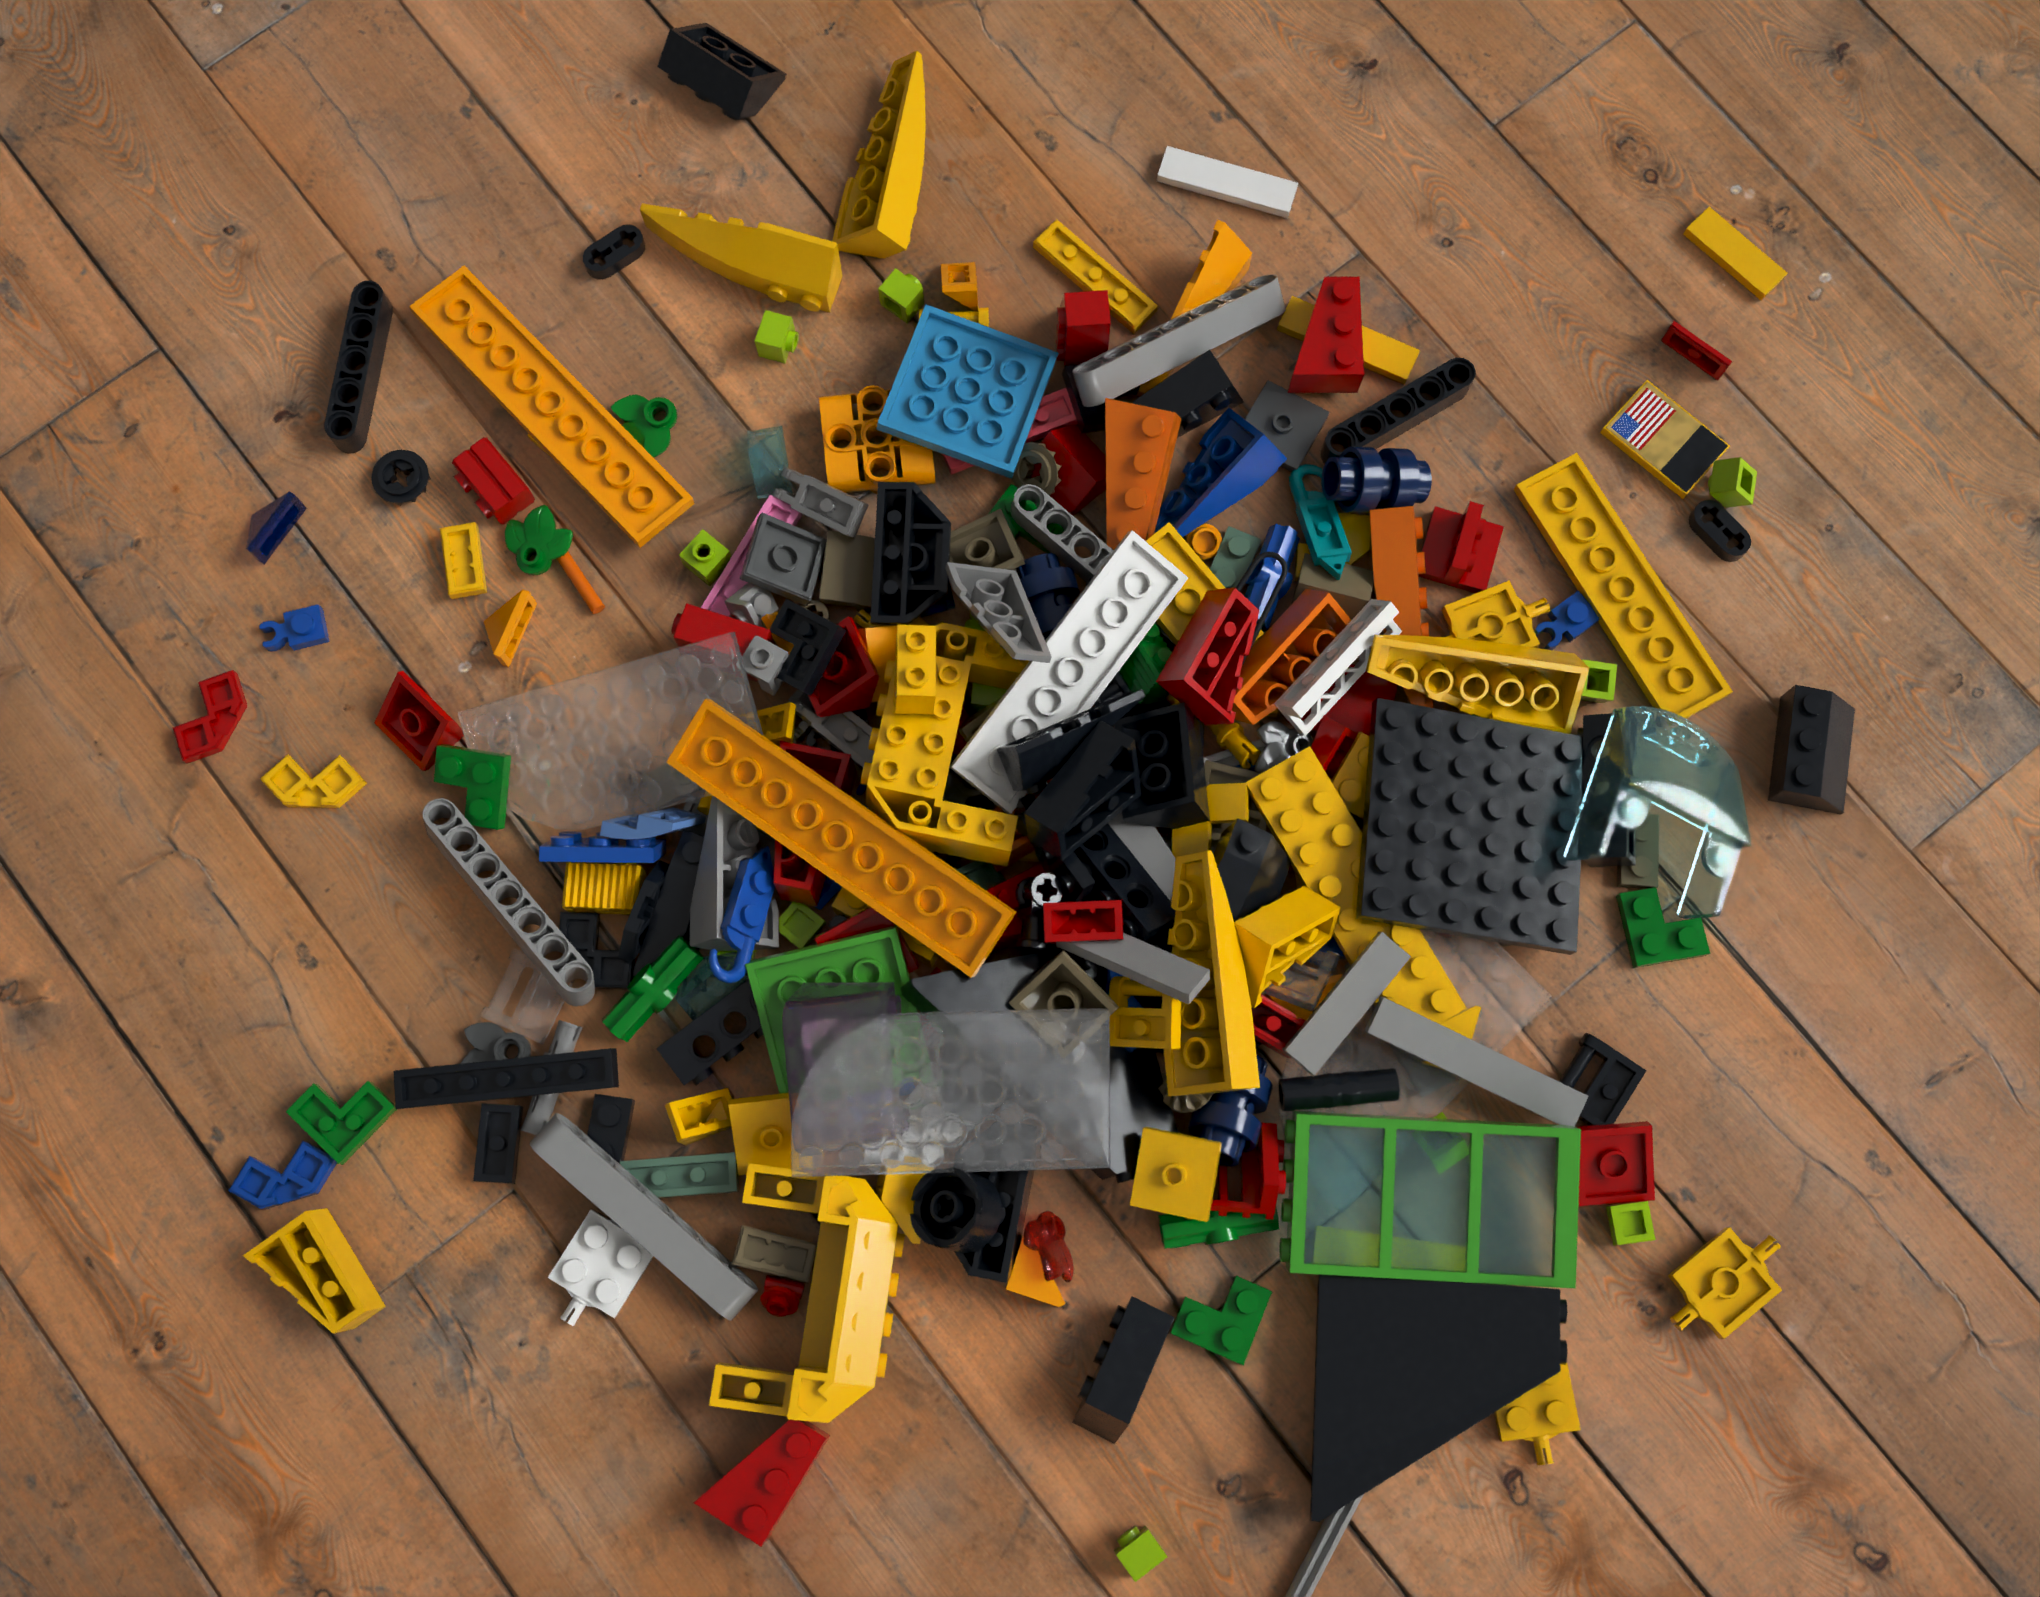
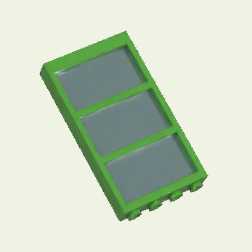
(1431, 1199)

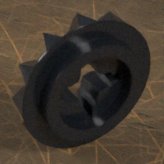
(385, 474)

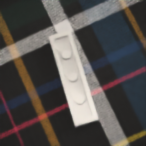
(1227, 182)

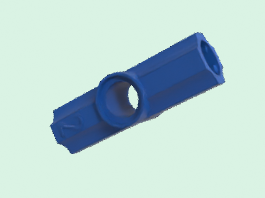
(1266, 574)

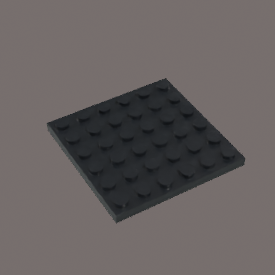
(1470, 827)

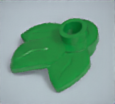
(639, 421)
(539, 535)

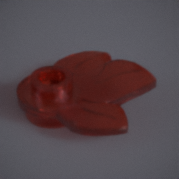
(1047, 1237)

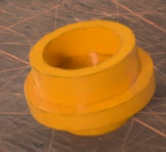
(1204, 541)

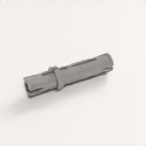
(543, 1105)

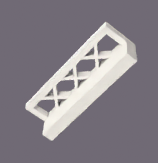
(1332, 665)

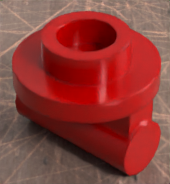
(781, 1296)

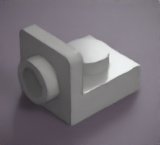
(751, 604)
(765, 662)

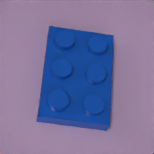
(573, 848)

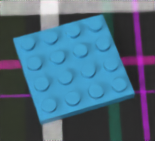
(967, 391)

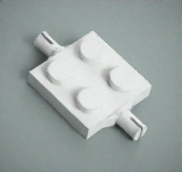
(599, 1267)

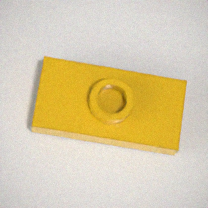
(463, 560)

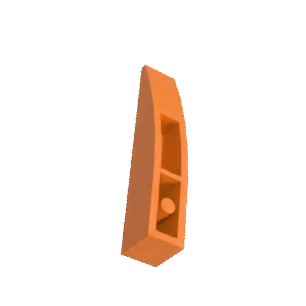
(1397, 574)

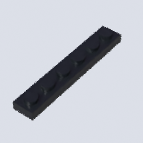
(506, 1078)

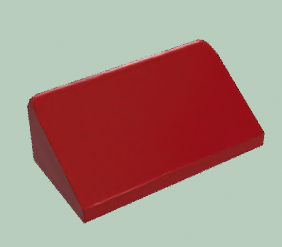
(1696, 350)

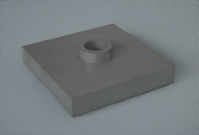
(1287, 422)
(783, 559)

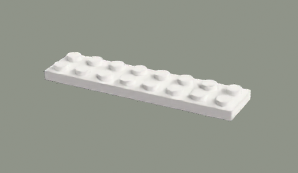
(1086, 655)

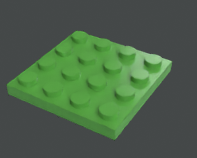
(852, 959)

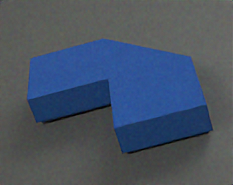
(270, 1188)

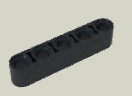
(359, 382)
(1406, 400)

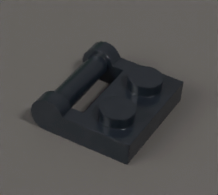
(1610, 1085)

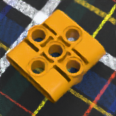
(843, 463)

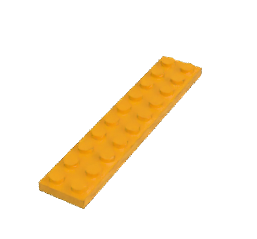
(552, 406)
(841, 838)

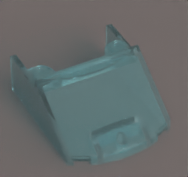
(1680, 768)

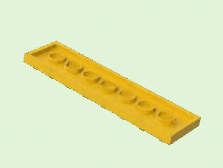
(1622, 589)
(1325, 854)

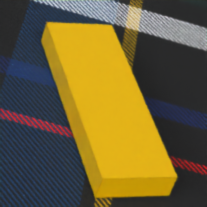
(1735, 253)

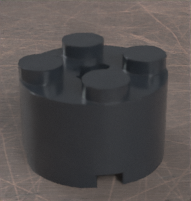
(956, 1210)

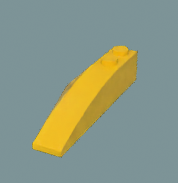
(884, 194)
(762, 258)
(1486, 677)
(1218, 1023)

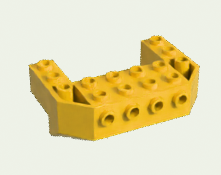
(916, 753)
(844, 1304)

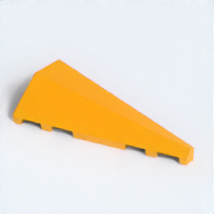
(1218, 272)

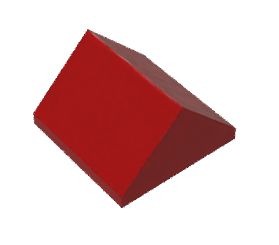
(1081, 468)
(849, 677)
(416, 722)

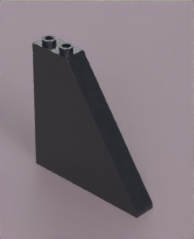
(1133, 1075)
(1416, 1367)

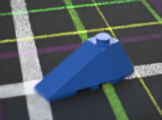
(1228, 468)

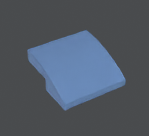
(650, 824)

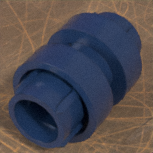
(1375, 480)
(1048, 589)
(1231, 1120)

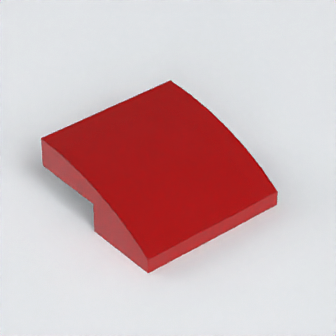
(1356, 704)

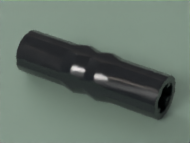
(1338, 1089)

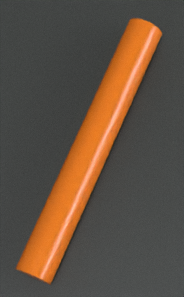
(581, 583)

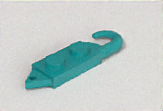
(1320, 523)

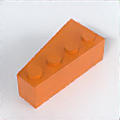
(1137, 466)
(1287, 652)

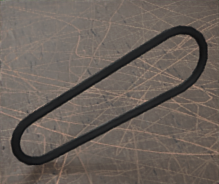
(1275, 592)

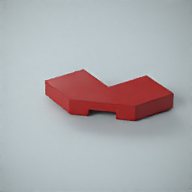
(210, 733)

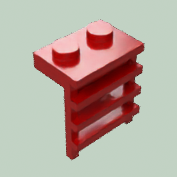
(1259, 1178)

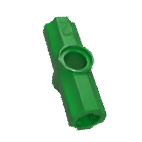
(652, 988)
(1183, 1232)

